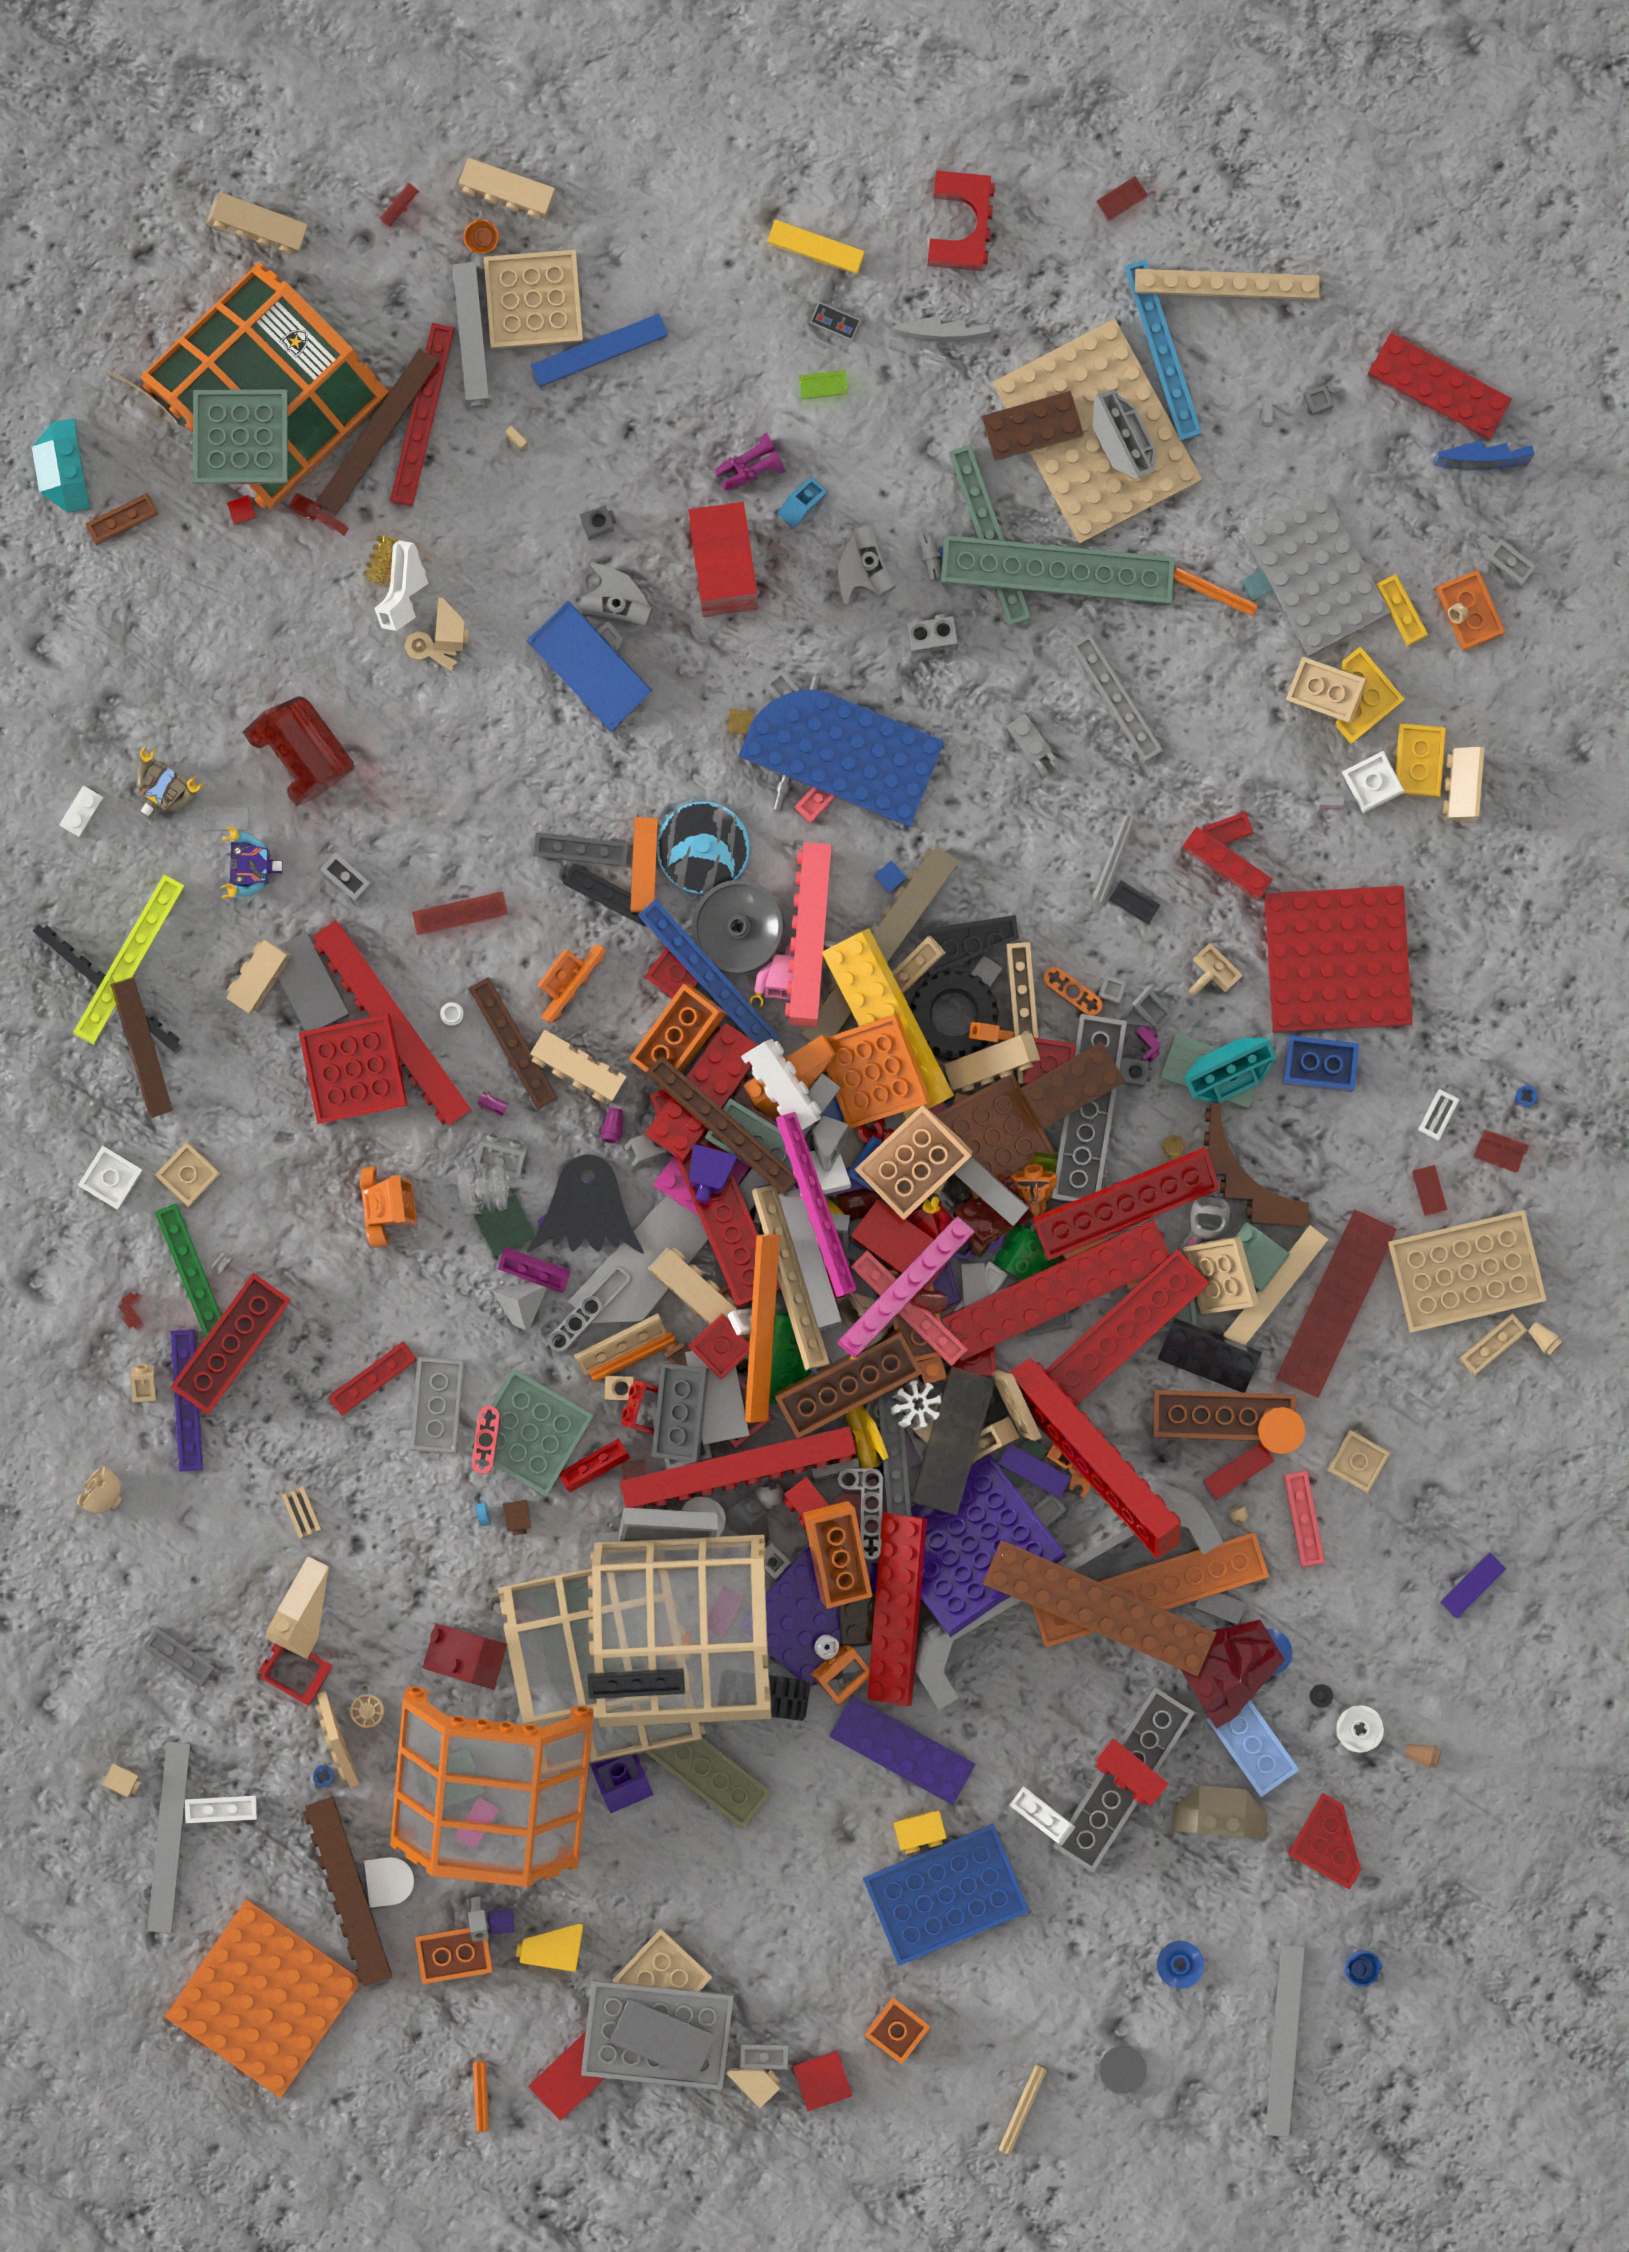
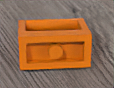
(833, 1666)

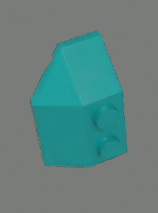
(61, 466)
(1230, 1069)

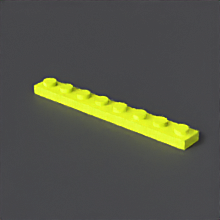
(129, 957)

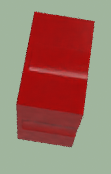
(723, 559)

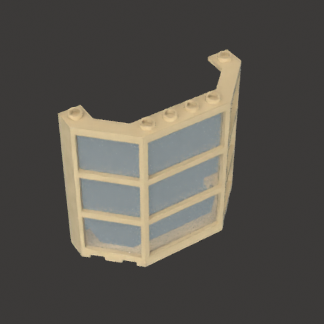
(685, 1608)
(552, 1660)

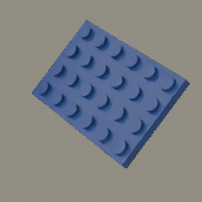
(946, 1894)

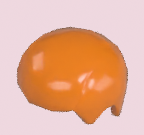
(481, 236)

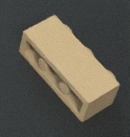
(258, 976)

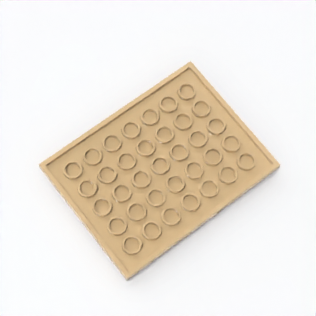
(1078, 470)

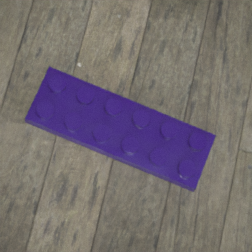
(902, 1750)

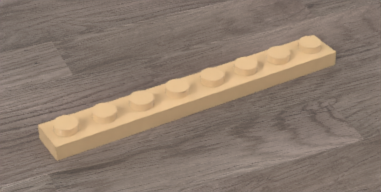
(1226, 284)
(791, 1279)

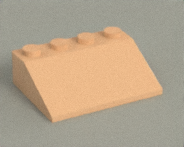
(914, 1161)

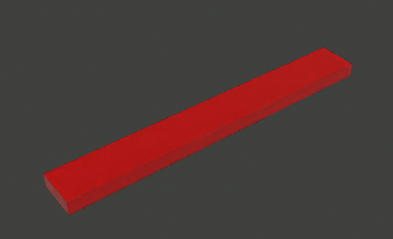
(422, 419)

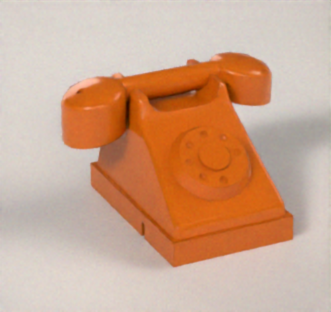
(386, 1204)

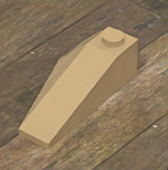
(300, 1613)

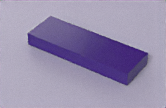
(1034, 1470)
(1472, 1585)

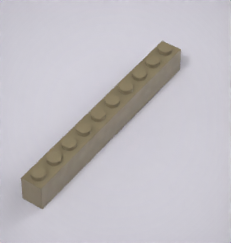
(890, 932)

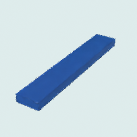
(599, 350)

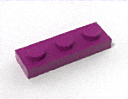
(534, 1270)

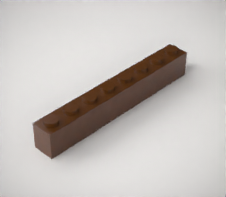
(348, 1891)

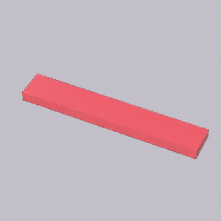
(919, 1319)

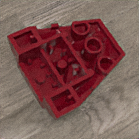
(1234, 1670)

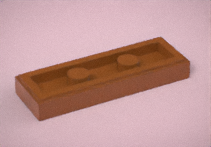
(121, 519)

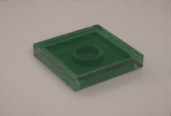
(506, 1227)

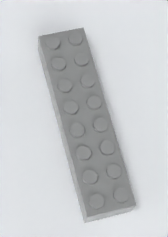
(1087, 1129)
(1107, 1805)

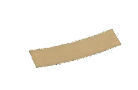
(125, 380)

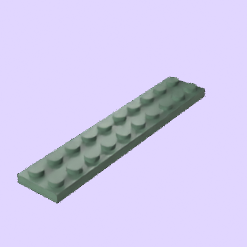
(1057, 569)

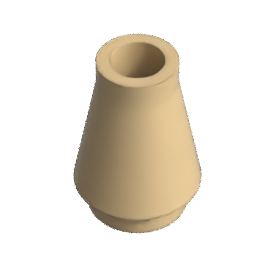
(1546, 1339)

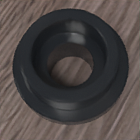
(1328, 1695)

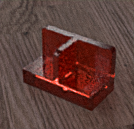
(1500, 1151)
(857, 1202)

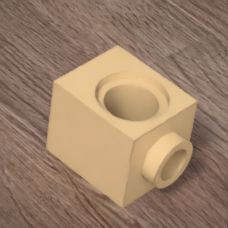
(610, 1384)
(122, 1780)

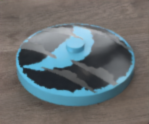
(702, 847)

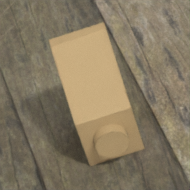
(449, 628)
(995, 1438)

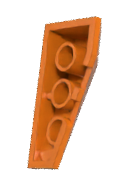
(809, 1064)

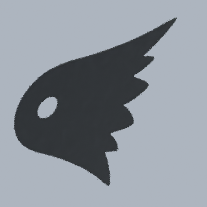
(586, 1209)

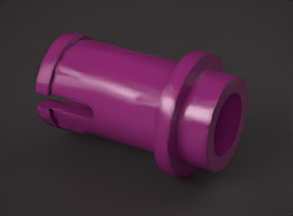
(493, 1104)

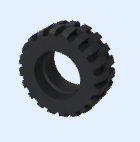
(953, 982)
(789, 1697)

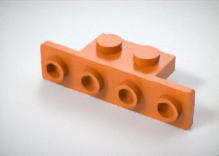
(566, 977)

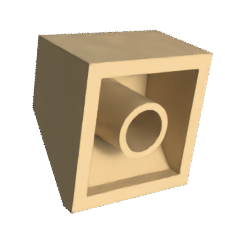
(756, 2083)

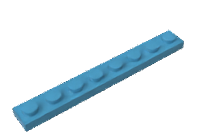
(1164, 358)

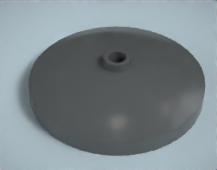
(720, 915)

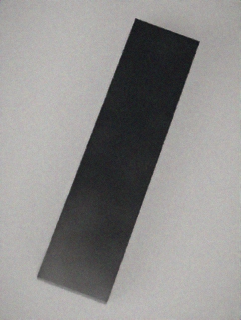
(601, 892)
(636, 1683)

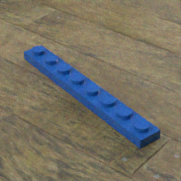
(706, 973)

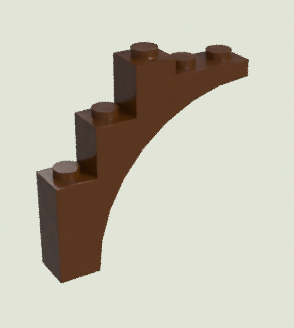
(1265, 1206)

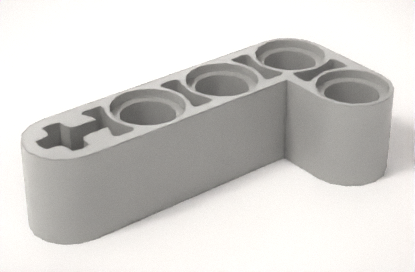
(867, 1516)

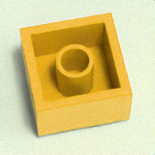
(919, 1830)

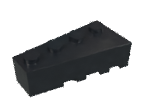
(971, 939)

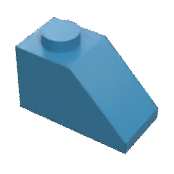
(802, 502)

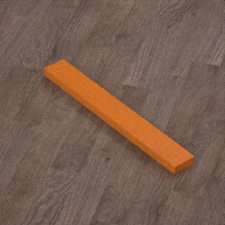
(762, 1328)

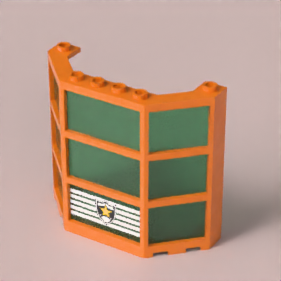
(272, 340)

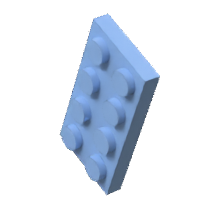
(1256, 1749)

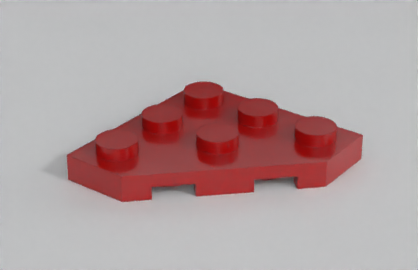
(1327, 1843)

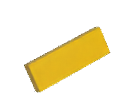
(1402, 610)

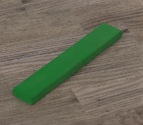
(189, 1267)

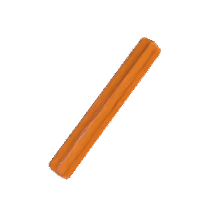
(1214, 591)
(632, 1357)

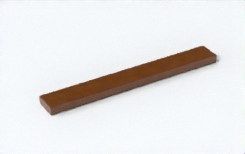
(377, 431)
(722, 1125)

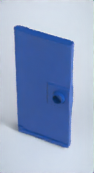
(589, 665)

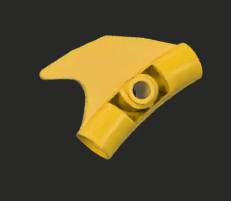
(866, 1438)

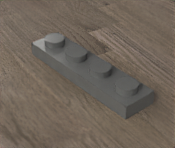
(581, 849)

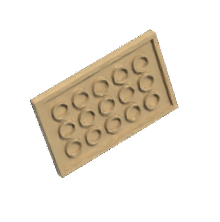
(1466, 1271)

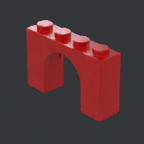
(975, 192)

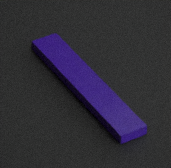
(187, 1415)

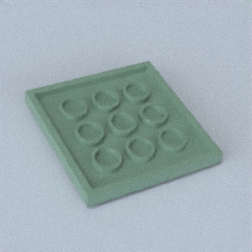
(240, 436)
(534, 1432)

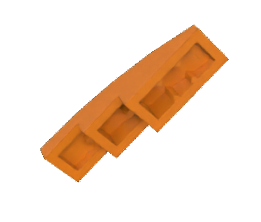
(644, 863)

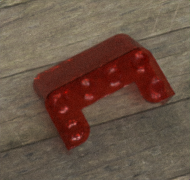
(303, 746)

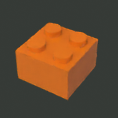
(897, 2030)

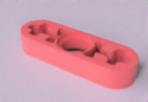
(494, 1423)

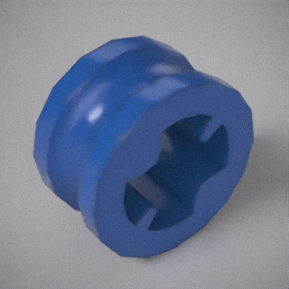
(1533, 1097)
(320, 1770)

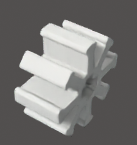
(908, 1405)

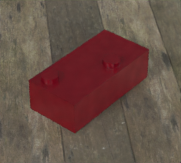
(464, 1656)

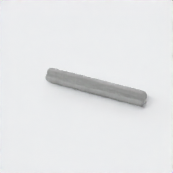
(1114, 859)

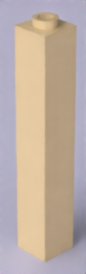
(1300, 1257)

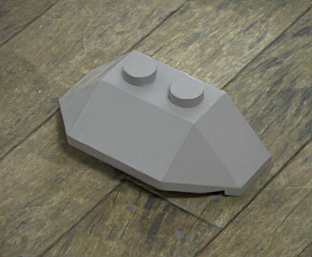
(1123, 435)

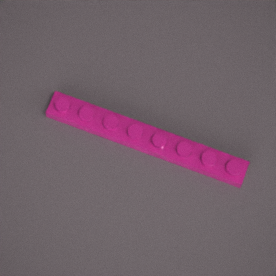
(816, 1204)
(905, 1287)

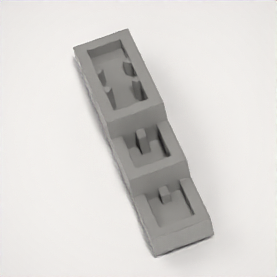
(933, 330)

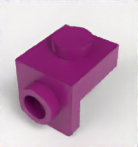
(1148, 1037)

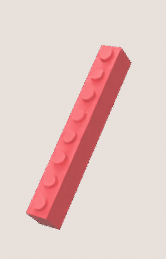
(809, 934)

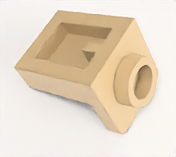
(143, 1383)

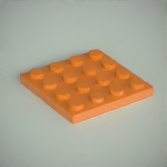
(875, 1072)

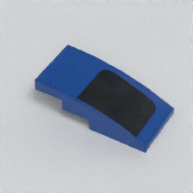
(1476, 457)

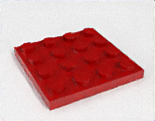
(353, 1068)

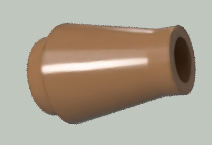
(1424, 1755)

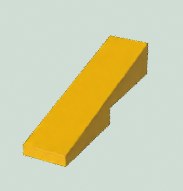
(815, 247)

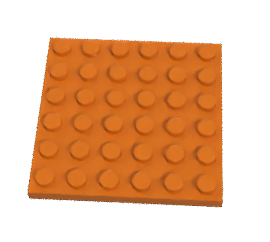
(263, 1998)

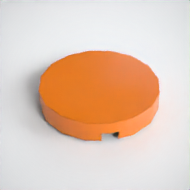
(1281, 1430)

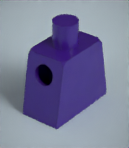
(710, 1171)

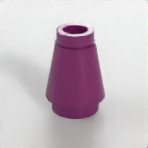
(613, 1126)

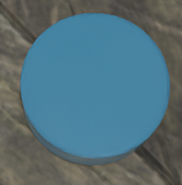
(483, 1514)

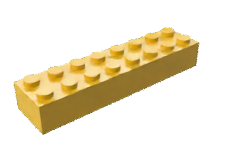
(876, 995)

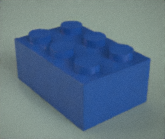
(1320, 1063)

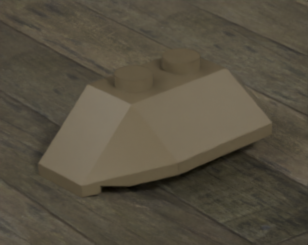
(1220, 1813)

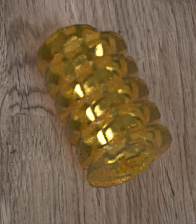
(382, 560)

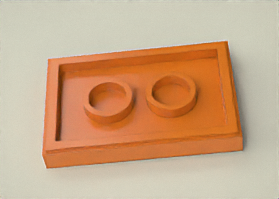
(1482, 620)

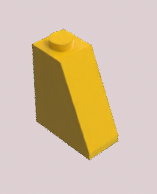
(553, 1949)

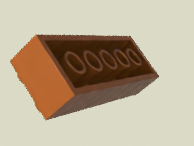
(848, 1384)
(1213, 1414)

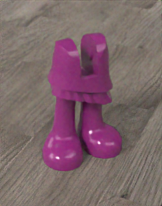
(743, 473)

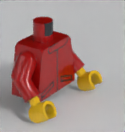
(930, 1218)

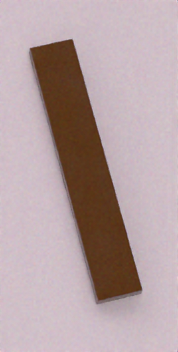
(512, 1043)
(141, 1047)

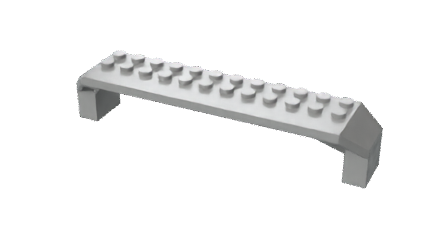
(1080, 1546)

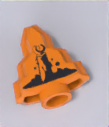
(1035, 1187)

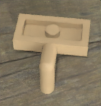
(1216, 969)

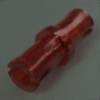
(399, 205)

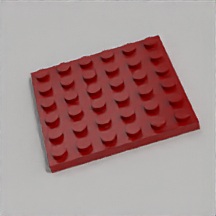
(1338, 959)

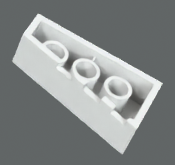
(781, 1083)

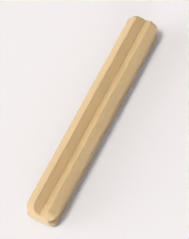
(1022, 2109)

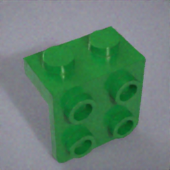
(1022, 1254)

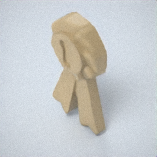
(420, 646)

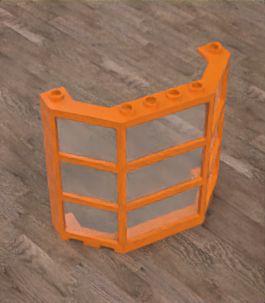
(490, 1794)

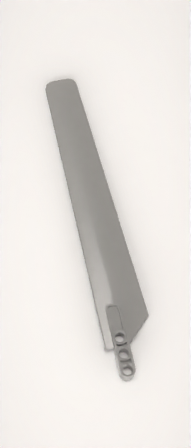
(623, 1283)

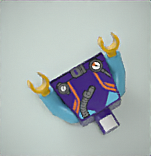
(248, 865)

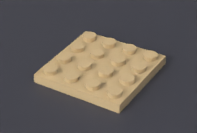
(533, 299)

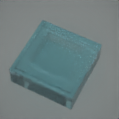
(1256, 585)

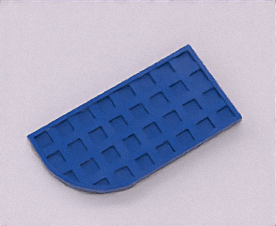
(844, 752)

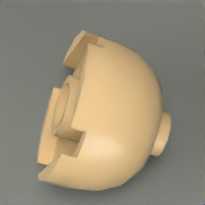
(101, 1492)

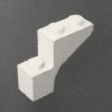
(406, 579)

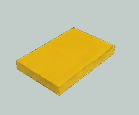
(1420, 759)

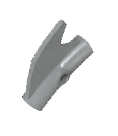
(855, 572)
(616, 588)

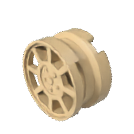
(367, 1711)

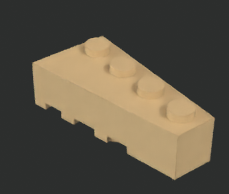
(256, 223)
(576, 1066)

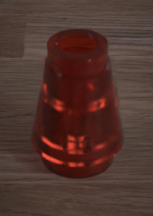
(930, 1300)

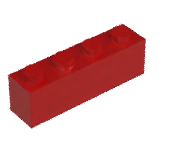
(1227, 863)

